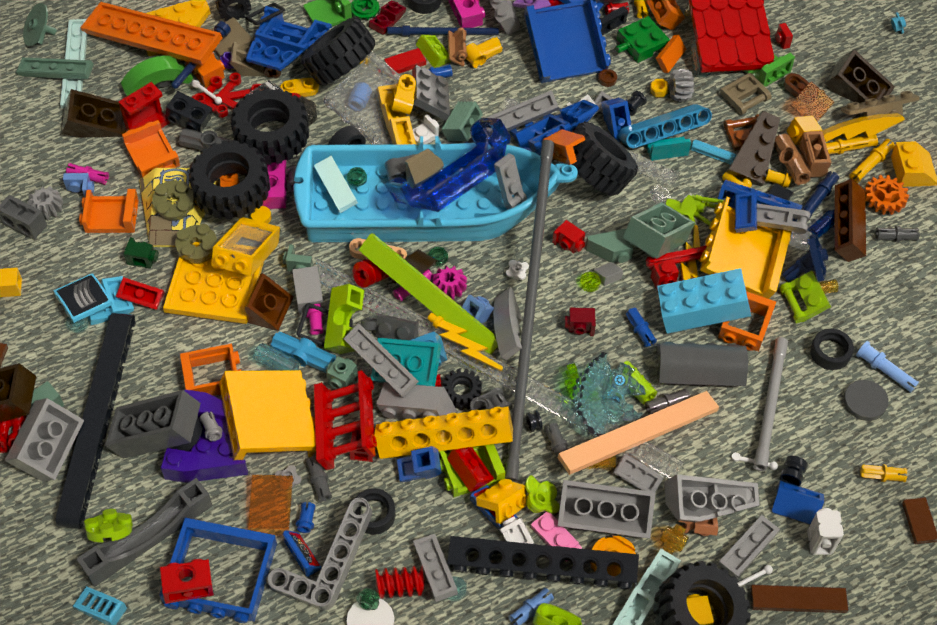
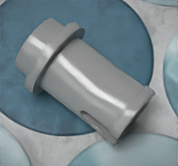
(213, 431)

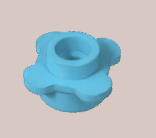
(898, 23)

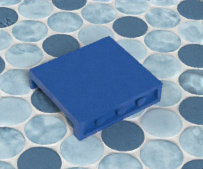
(567, 40)

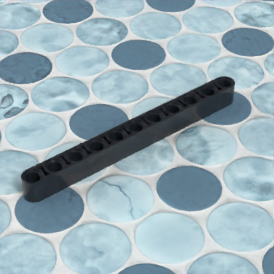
(94, 429)

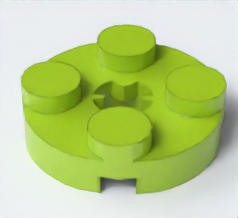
(108, 525)

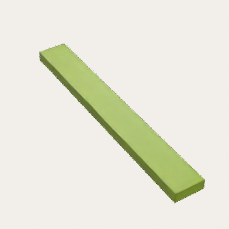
(426, 291)

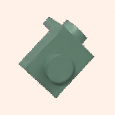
(296, 261)

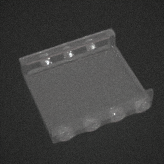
(358, 100)

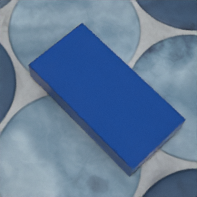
(746, 212)

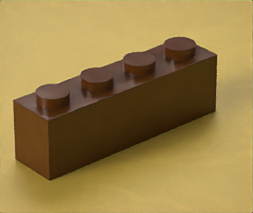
(850, 220)

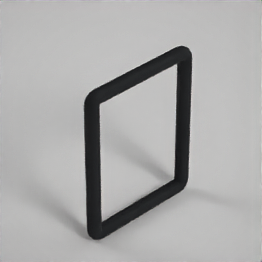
(249, 17)
(307, 306)

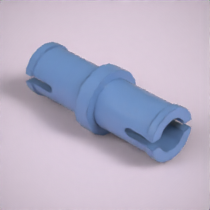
(530, 606)

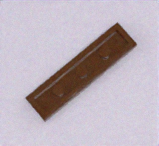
(799, 599)

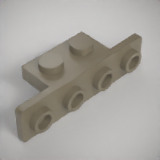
(887, 105)

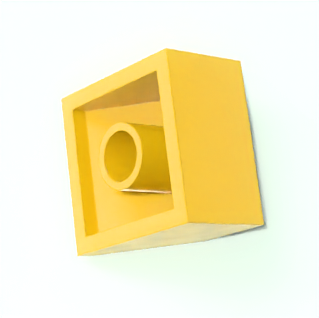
(913, 165)

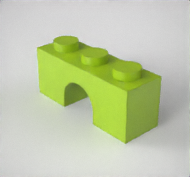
(344, 302)

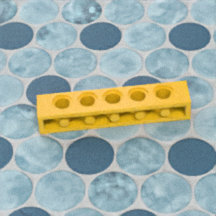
(444, 432)

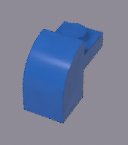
(422, 464)

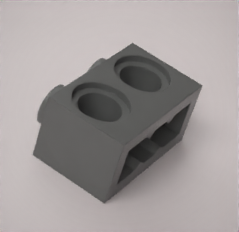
(22, 217)

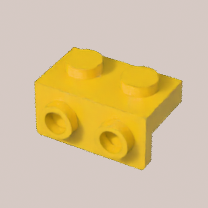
(504, 498)

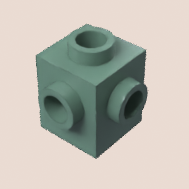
(341, 373)

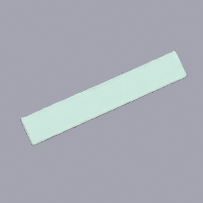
(75, 50)

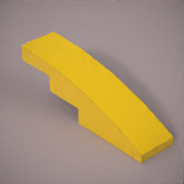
(397, 123)
(867, 125)

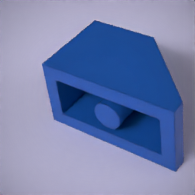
(616, 116)

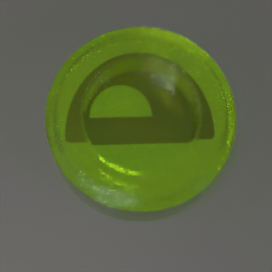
(590, 281)

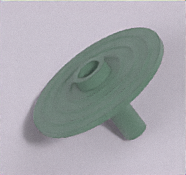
(36, 27)

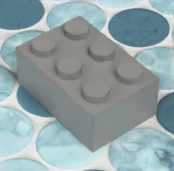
(44, 440)

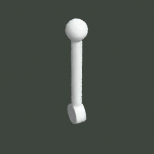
(195, 83)
(736, 457)
(767, 570)

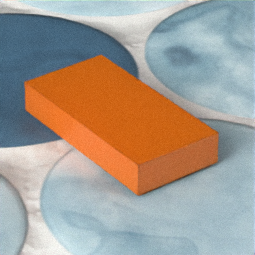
(671, 53)

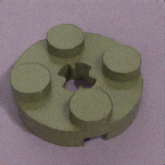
(169, 189)
(192, 234)

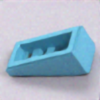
(114, 616)

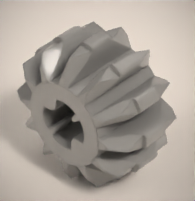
(681, 85)
(47, 201)

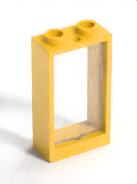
(245, 246)

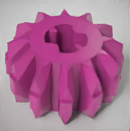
(450, 281)

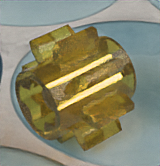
(674, 539)

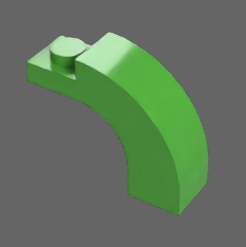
(153, 70)

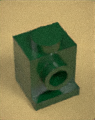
(140, 254)

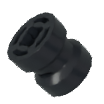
(793, 471)

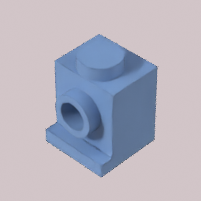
(478, 308)

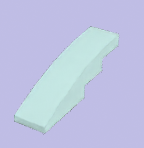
(642, 598)

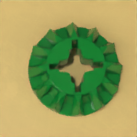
(358, 5)

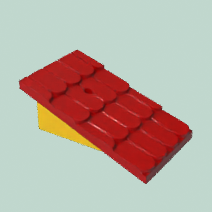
(731, 34)

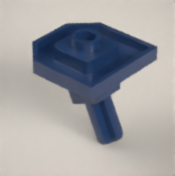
(811, 260)

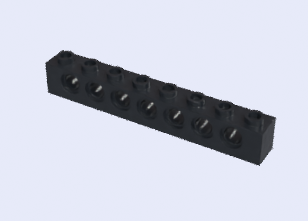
(462, 546)

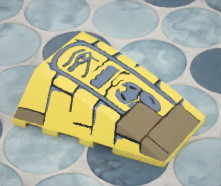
(162, 231)

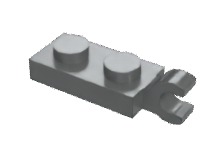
(392, 327)

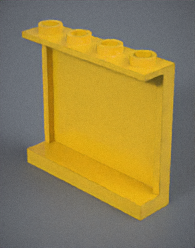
(756, 252)
(267, 412)

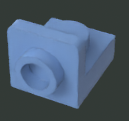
(78, 182)

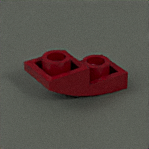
(388, 16)

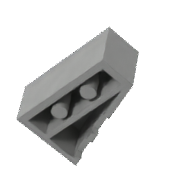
(418, 402)

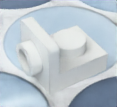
(428, 130)

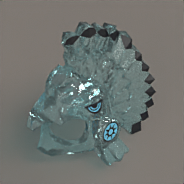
(601, 393)

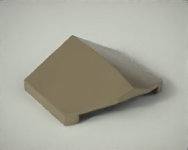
(238, 61)
(422, 167)

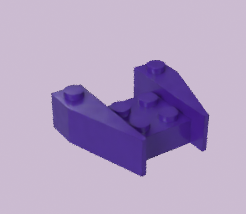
(208, 458)

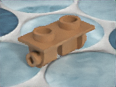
(457, 46)

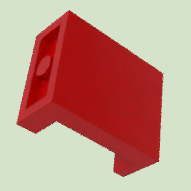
(143, 107)

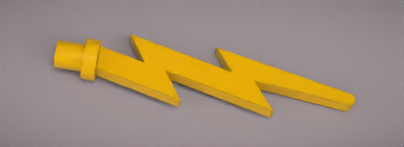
(691, 271)
(453, 335)

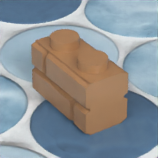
(815, 153)

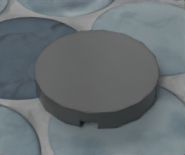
(866, 400)

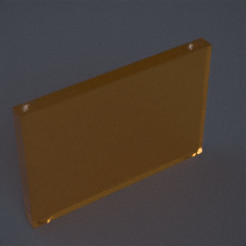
(270, 504)

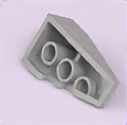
(707, 498)

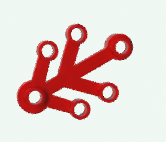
(225, 94)

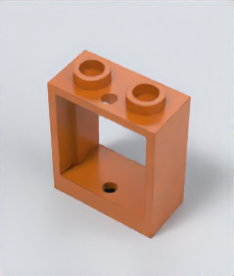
(758, 305)
(204, 357)

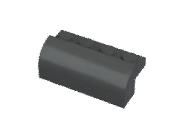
(702, 364)

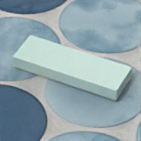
(335, 184)

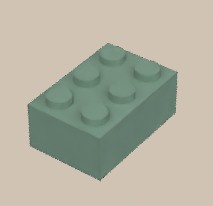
(658, 230)

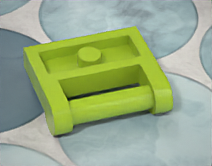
(811, 294)

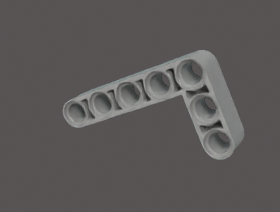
(331, 563)

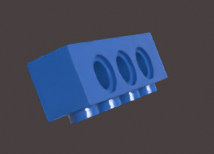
(730, 189)

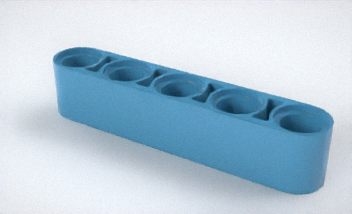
(657, 123)

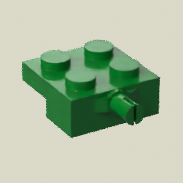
(641, 39)

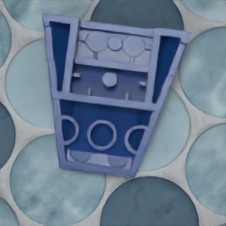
(281, 42)
(568, 119)

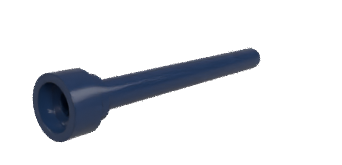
(221, 27)

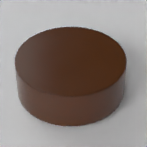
(607, 78)

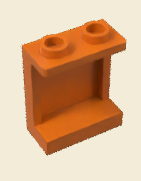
(149, 148)
(109, 213)

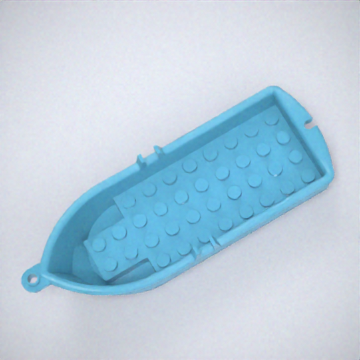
(471, 217)

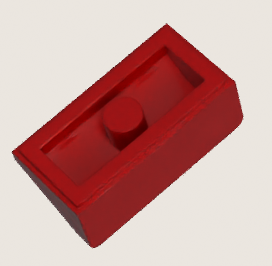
(140, 293)
(470, 468)

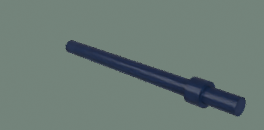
(406, 30)

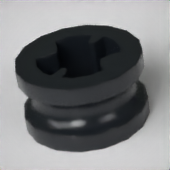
(534, 421)

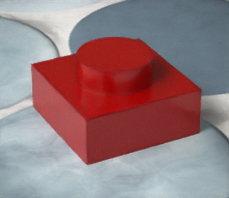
(784, 36)

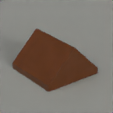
(267, 304)

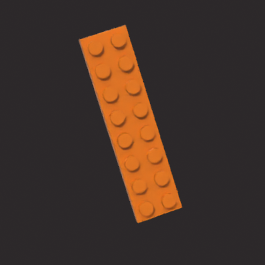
(152, 33)

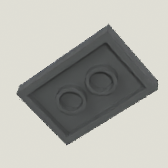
(431, 92)

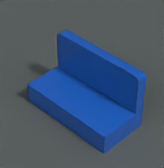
(797, 502)

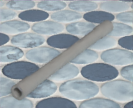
(762, 451)

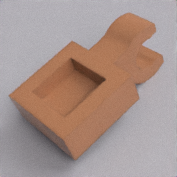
(704, 528)

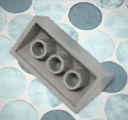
(606, 509)

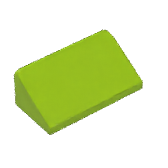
(433, 50)

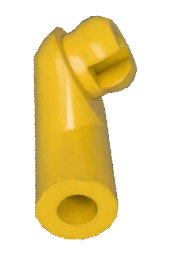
(726, 176)

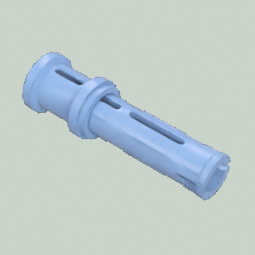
(879, 361)

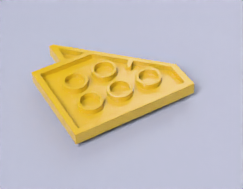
(190, 12)

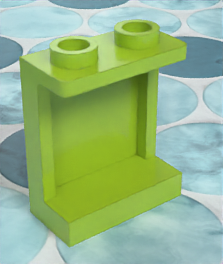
(489, 457)

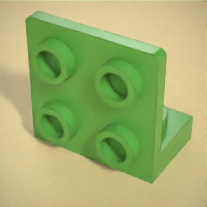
(329, 11)
(772, 72)

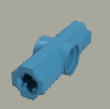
(303, 351)

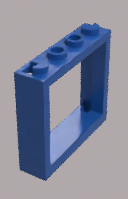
(232, 536)

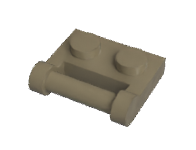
(742, 89)

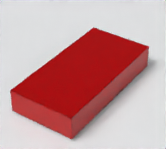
(406, 61)

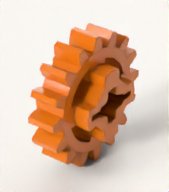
(886, 194)

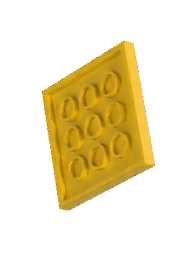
(209, 291)

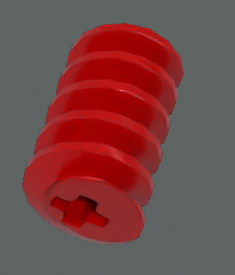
(367, 273)
(399, 582)

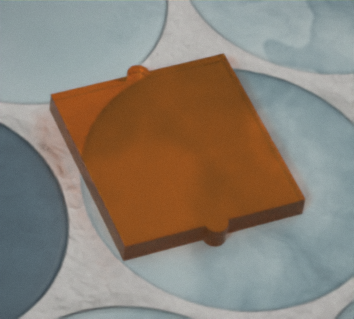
(812, 102)

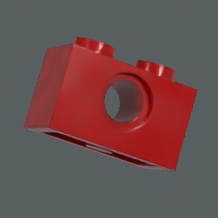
(177, 590)

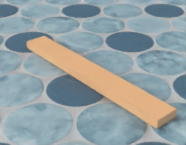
(637, 432)

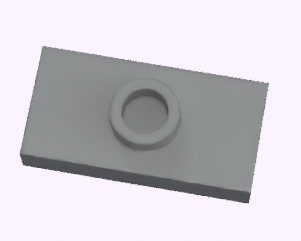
(638, 474)

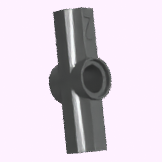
(200, 140)

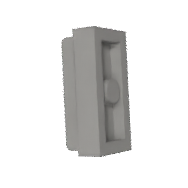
(307, 287)

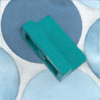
(668, 148)

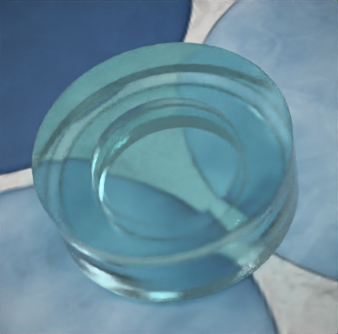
(78, 326)
(461, 588)

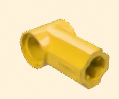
(480, 53)

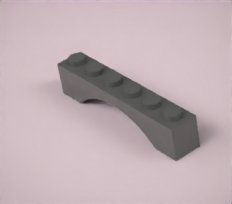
(112, 556)

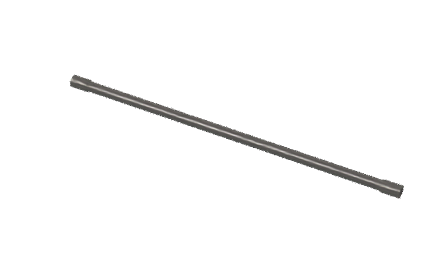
(513, 461)

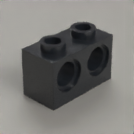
(189, 109)

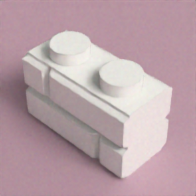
(825, 532)

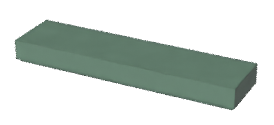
(55, 68)

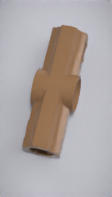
(792, 159)

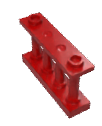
(325, 415)

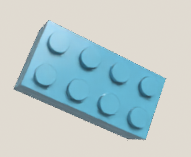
(703, 301)

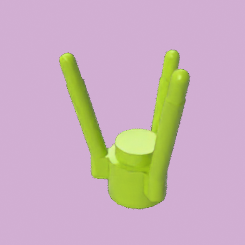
(702, 203)

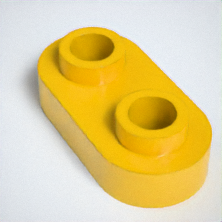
(303, 86)

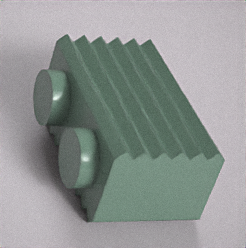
(460, 121)

